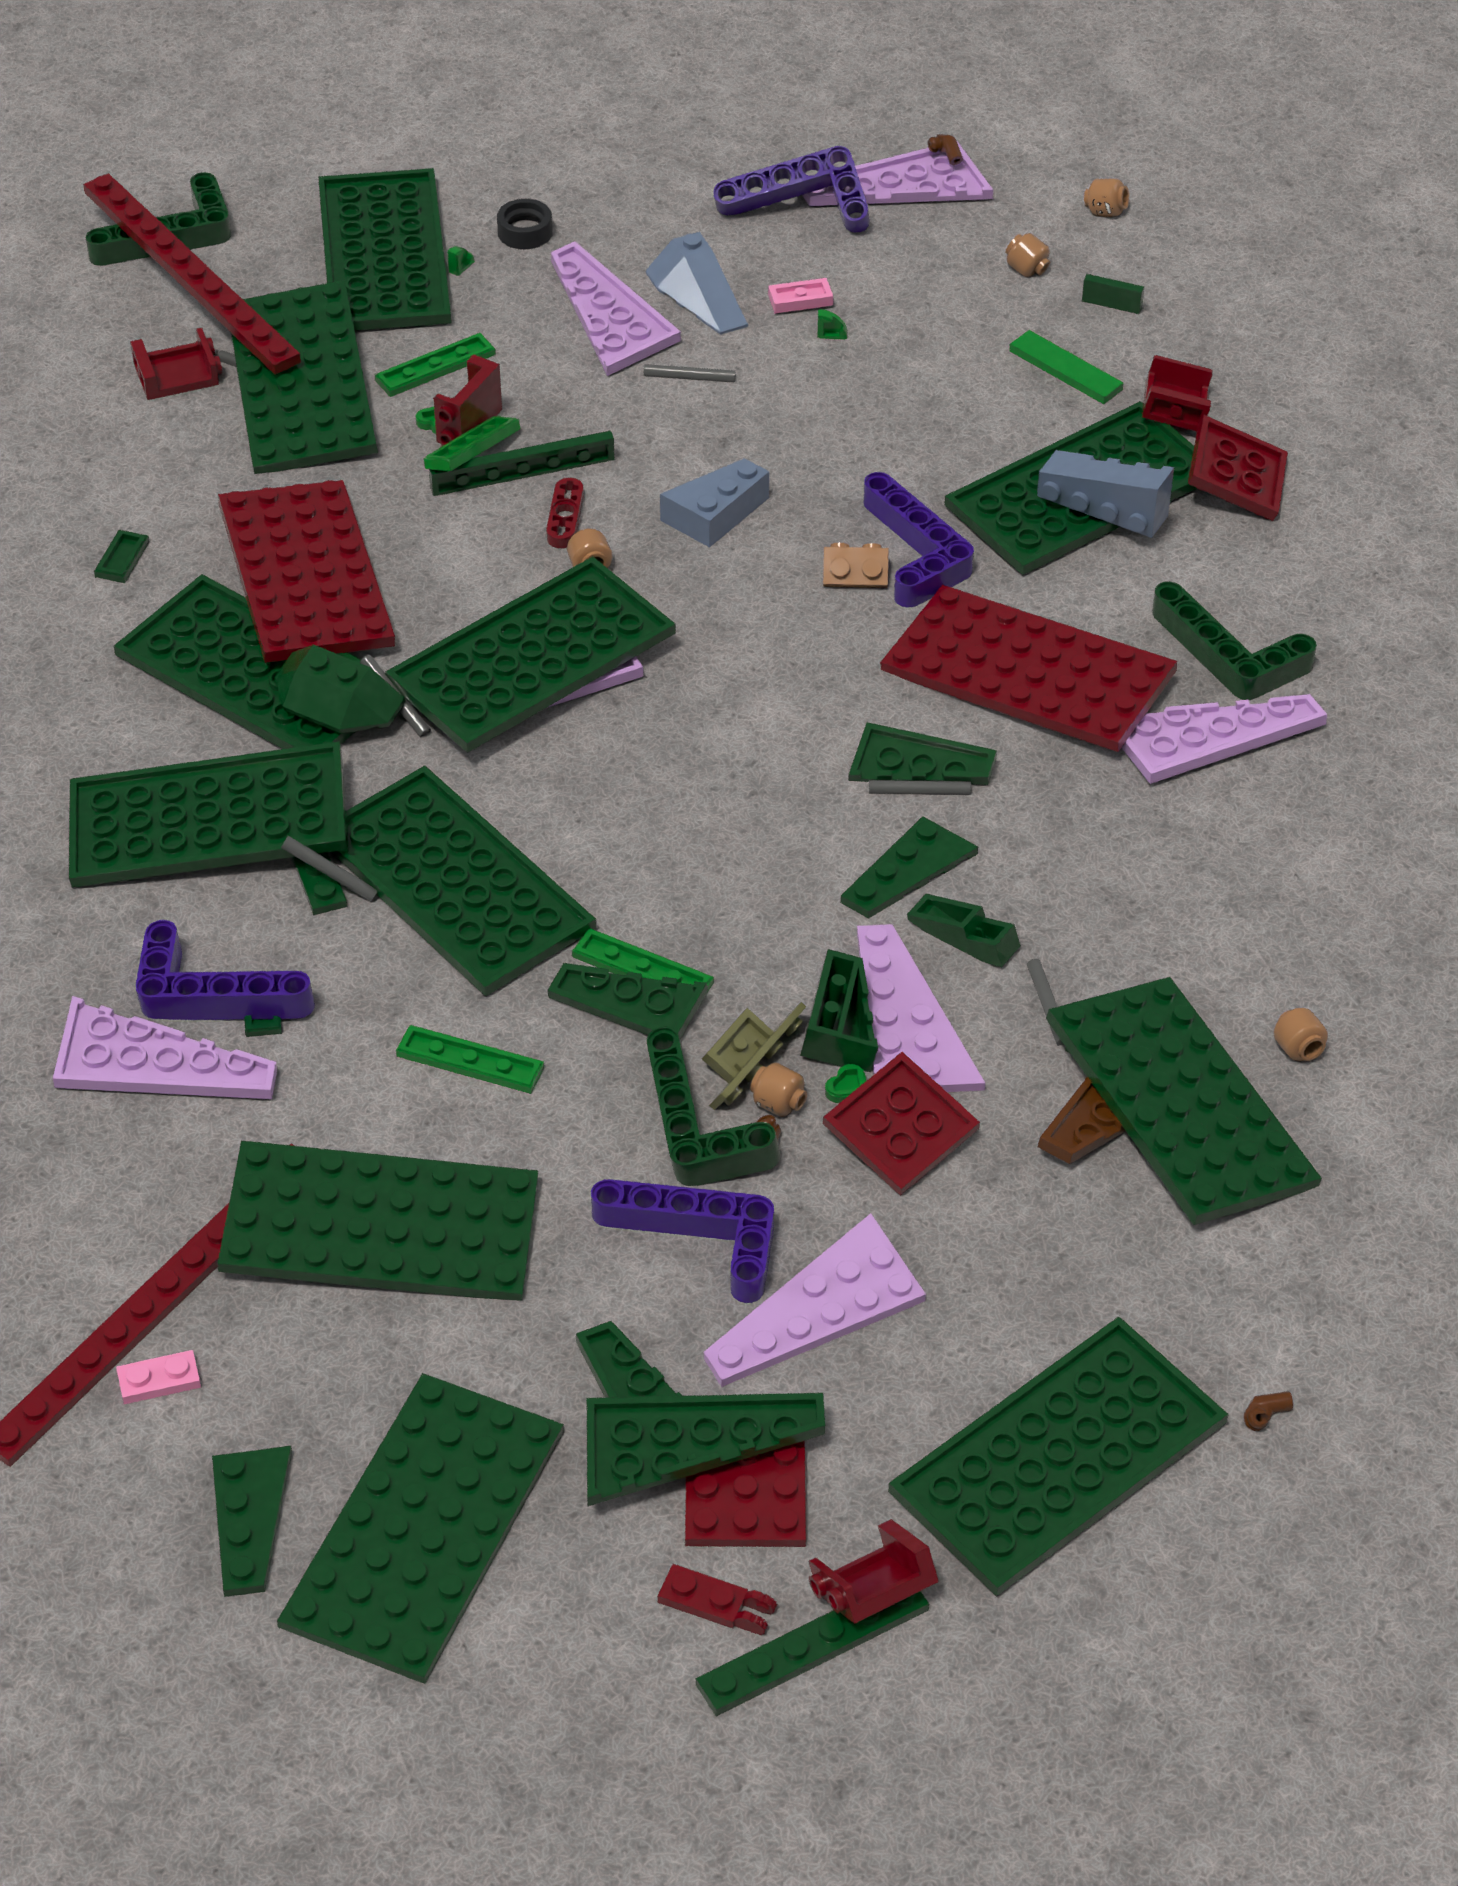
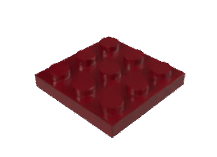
(1238, 467)
(901, 1123)
(749, 1502)

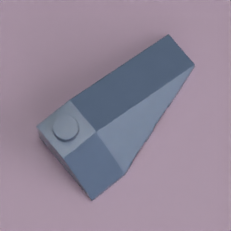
(696, 281)

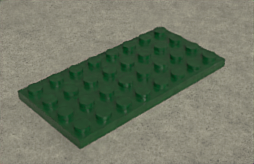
(386, 246)
(318, 406)
(1035, 530)
(211, 653)
(530, 653)
(205, 814)
(459, 881)
(1183, 1100)
(379, 1221)
(1057, 1455)
(421, 1528)

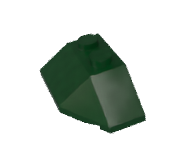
(336, 691)

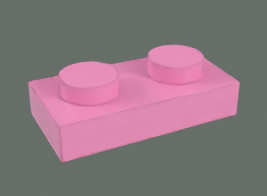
(800, 295)
(158, 1377)

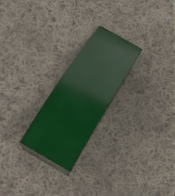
(966, 928)

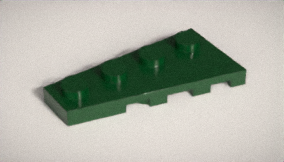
(912, 756)
(907, 865)
(628, 998)
(619, 1364)
(248, 1513)

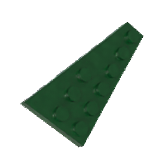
(667, 1438)

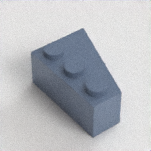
(715, 501)

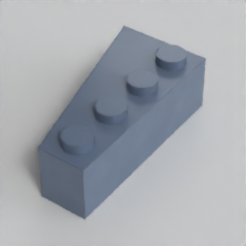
(1108, 490)

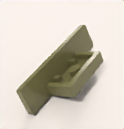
(742, 1047)

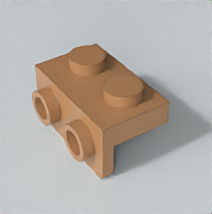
(855, 566)

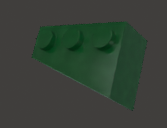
(840, 1015)

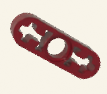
(560, 504)

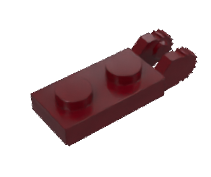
(715, 1599)

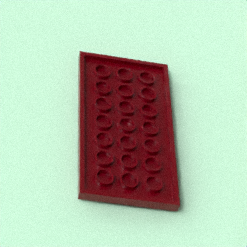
(305, 569)
(1030, 667)

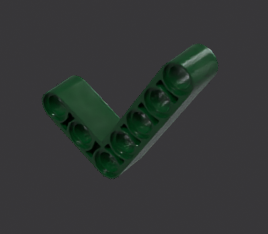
(196, 228)
(1222, 654)
(707, 1156)

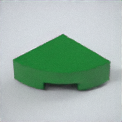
(459, 260)
(831, 326)

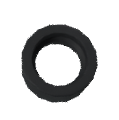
(524, 237)

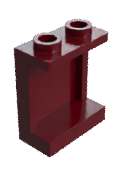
(176, 368)
(1176, 393)
(473, 403)
(877, 1578)

